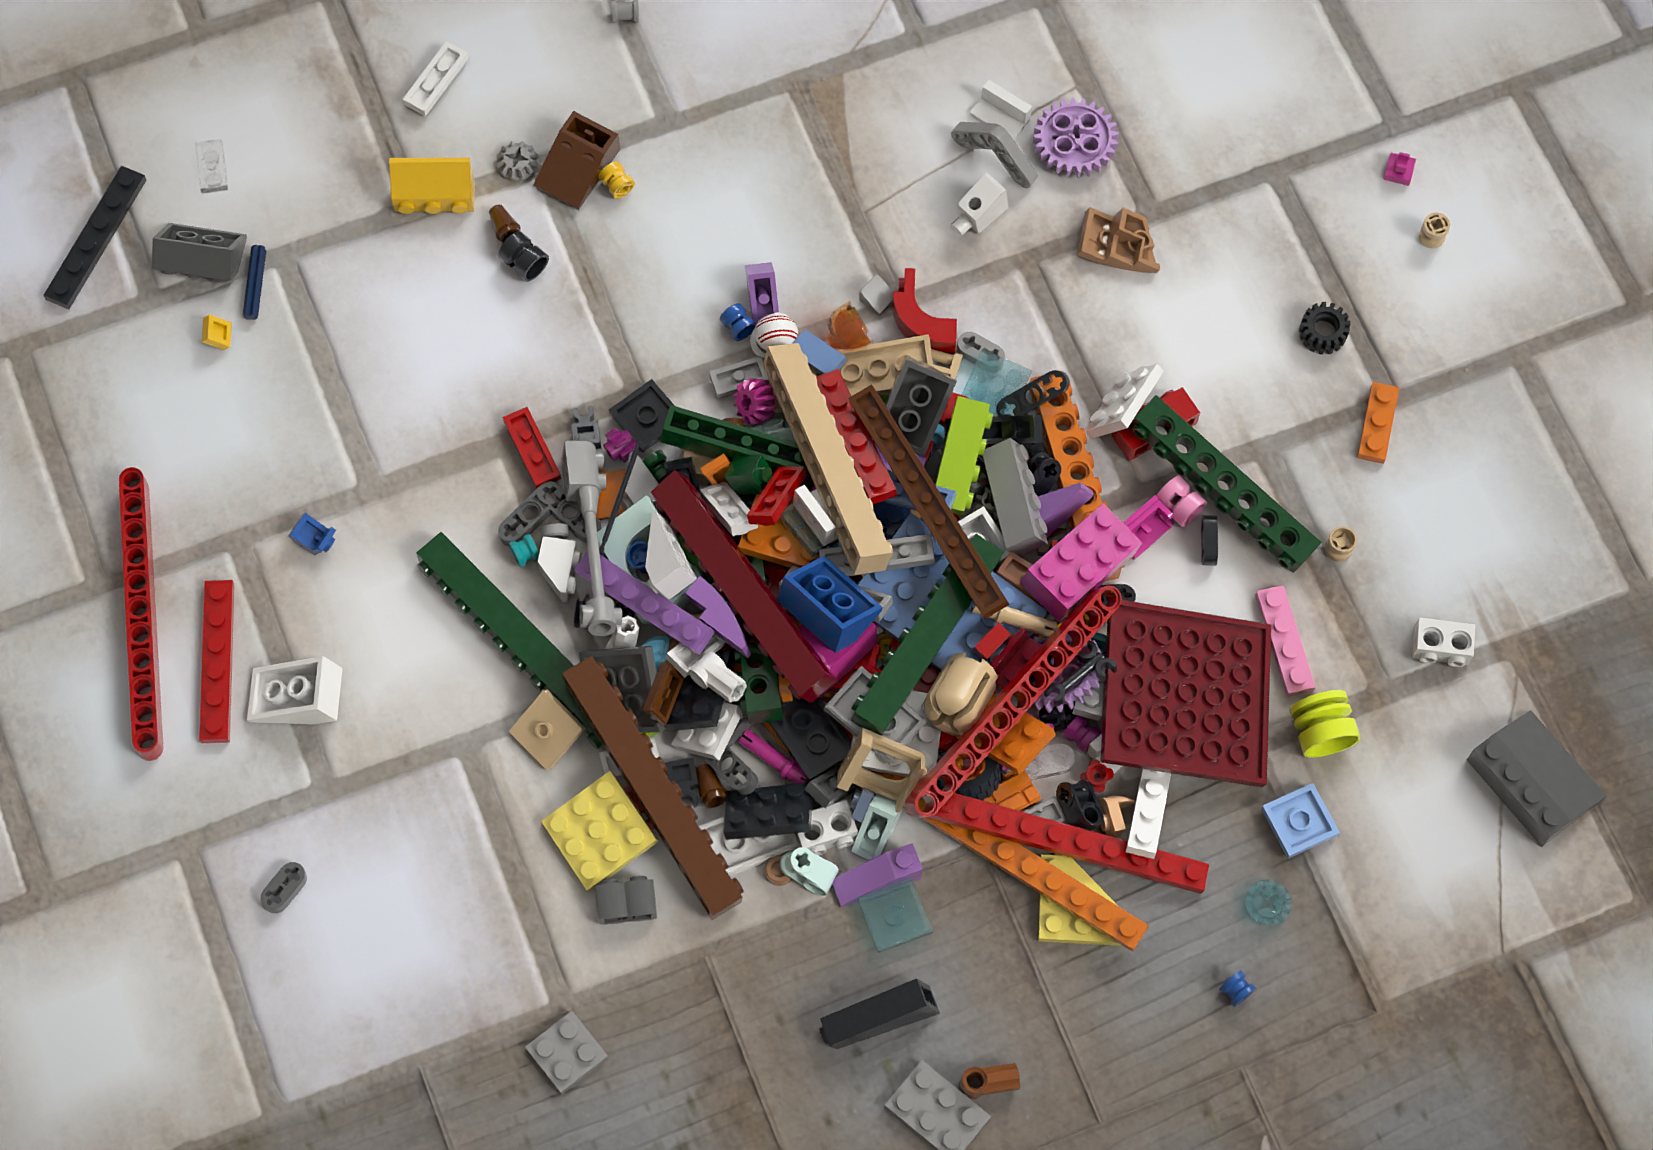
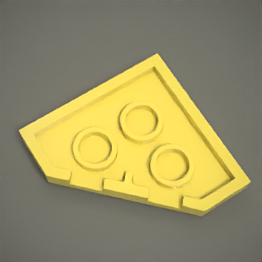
(1059, 924)

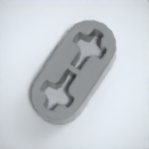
(979, 343)

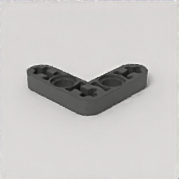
(545, 507)
(737, 764)

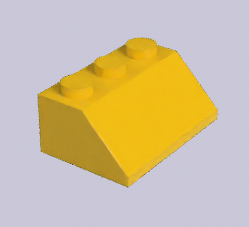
(432, 185)

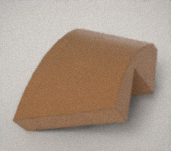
(1118, 241)

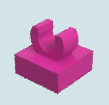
(1399, 168)

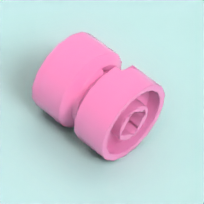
(1188, 507)

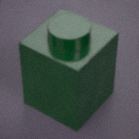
(748, 474)

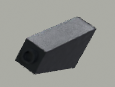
(879, 1014)

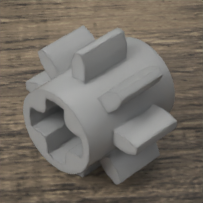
(983, 500)

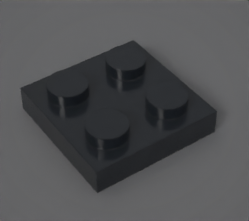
(643, 414)

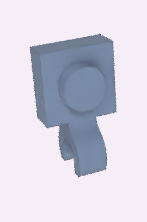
(861, 802)

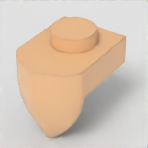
(1113, 821)

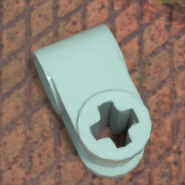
(813, 871)

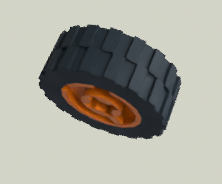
(981, 781)

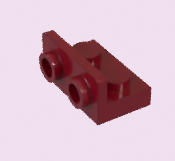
(1014, 656)

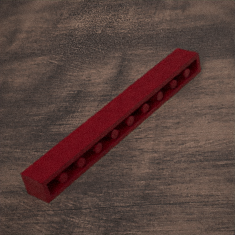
(743, 587)

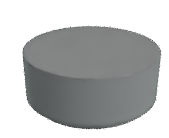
(558, 531)

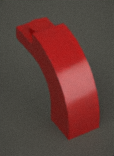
(915, 322)

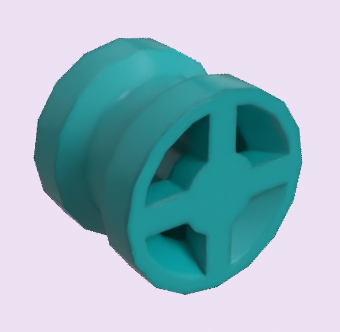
(524, 550)

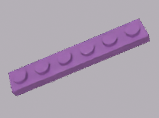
(649, 604)

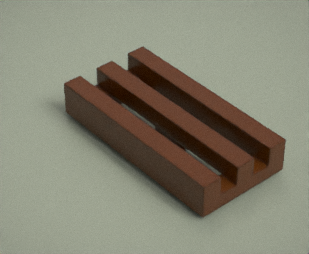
(661, 694)

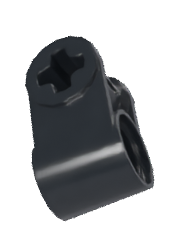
(1043, 477)
(1082, 806)

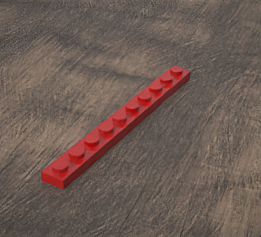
(1071, 842)

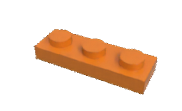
(1378, 422)

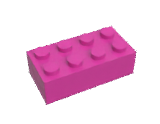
(1080, 562)

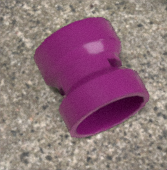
(1081, 733)

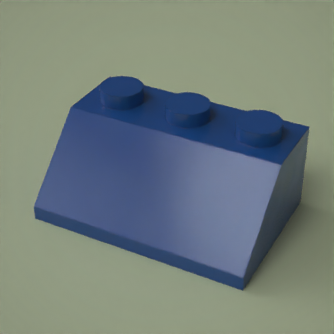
(828, 603)

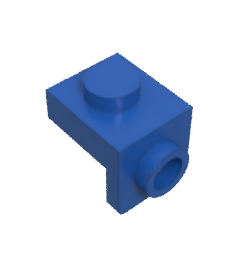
(312, 535)

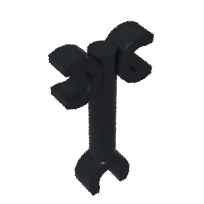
(1091, 661)

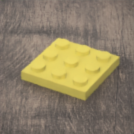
(600, 831)

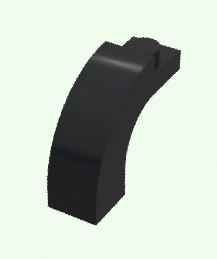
(1017, 427)

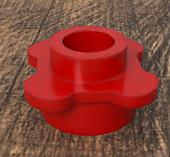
(1105, 773)

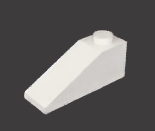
(666, 560)

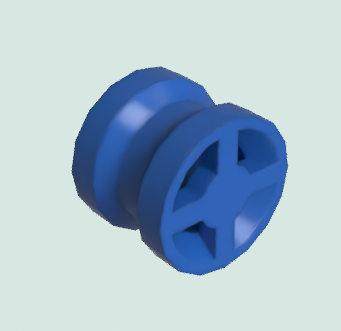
(1237, 988)

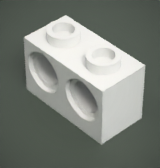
(1443, 634)
(822, 823)

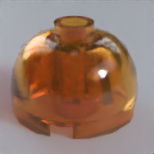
(847, 329)

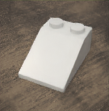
(295, 692)

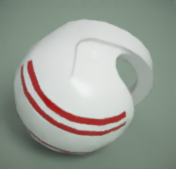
(773, 331)

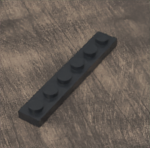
(95, 237)

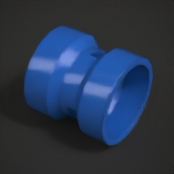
(738, 322)
(637, 556)

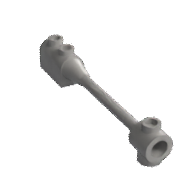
(584, 485)

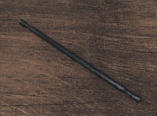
(620, 495)

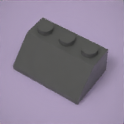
(198, 252)
(919, 401)

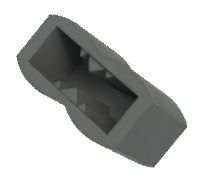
(626, 900)

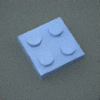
(1300, 820)

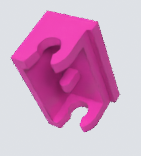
(1150, 523)

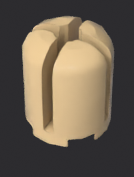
(960, 694)

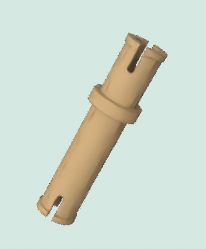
(1021, 620)

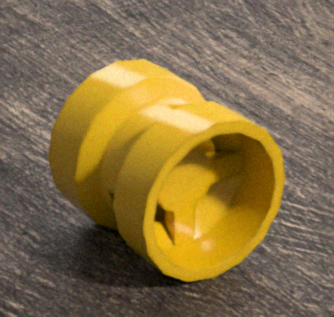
(616, 179)

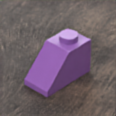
(761, 290)

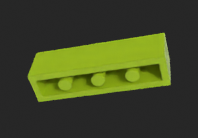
(961, 450)

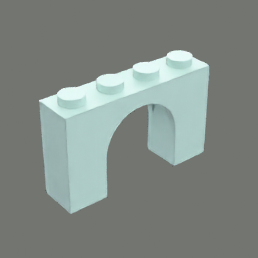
(634, 527)

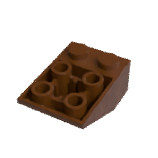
(577, 160)

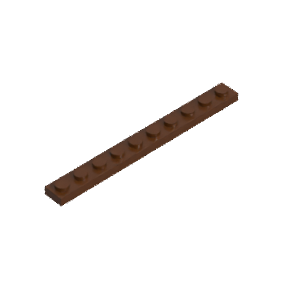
(928, 502)

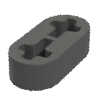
(278, 883)

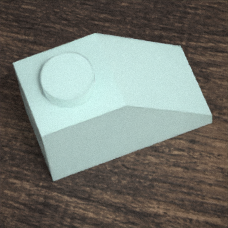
(876, 827)

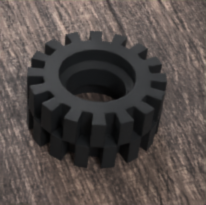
(1330, 315)

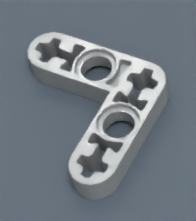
(997, 139)

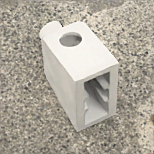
(981, 206)

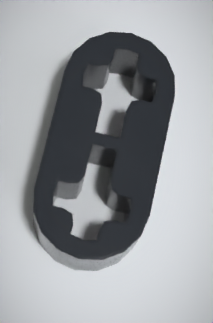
(1209, 540)

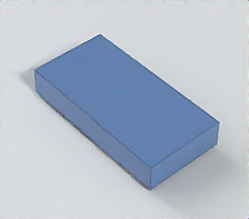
(820, 355)

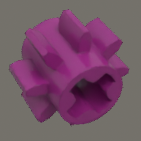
(619, 444)

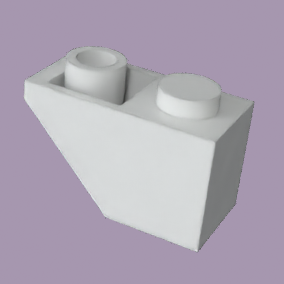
(557, 565)

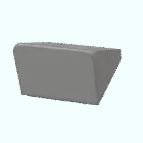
(876, 295)

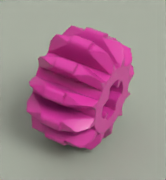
(755, 401)

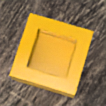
(216, 332)

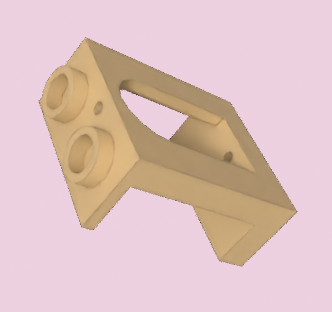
(851, 769)

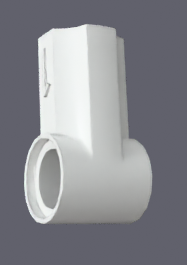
(625, 634)
(712, 673)

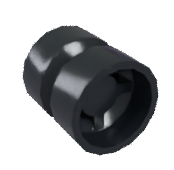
(523, 256)

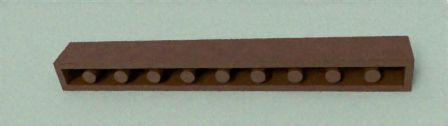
(652, 787)

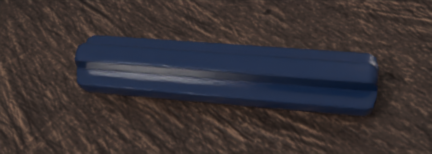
(254, 282)

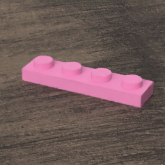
(1285, 641)

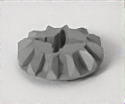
(524, 168)

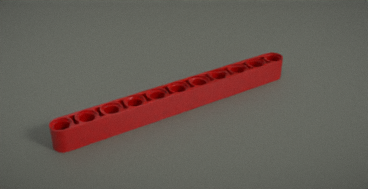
(144, 623)
(1002, 706)

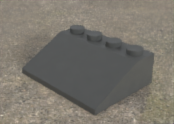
(1535, 777)

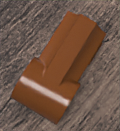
(992, 1079)

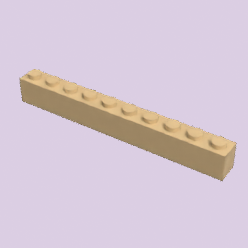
(827, 459)

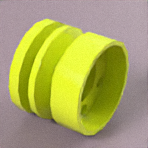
(1325, 723)

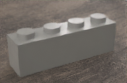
(1015, 497)

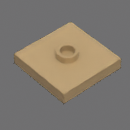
(547, 730)

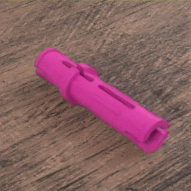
(777, 760)

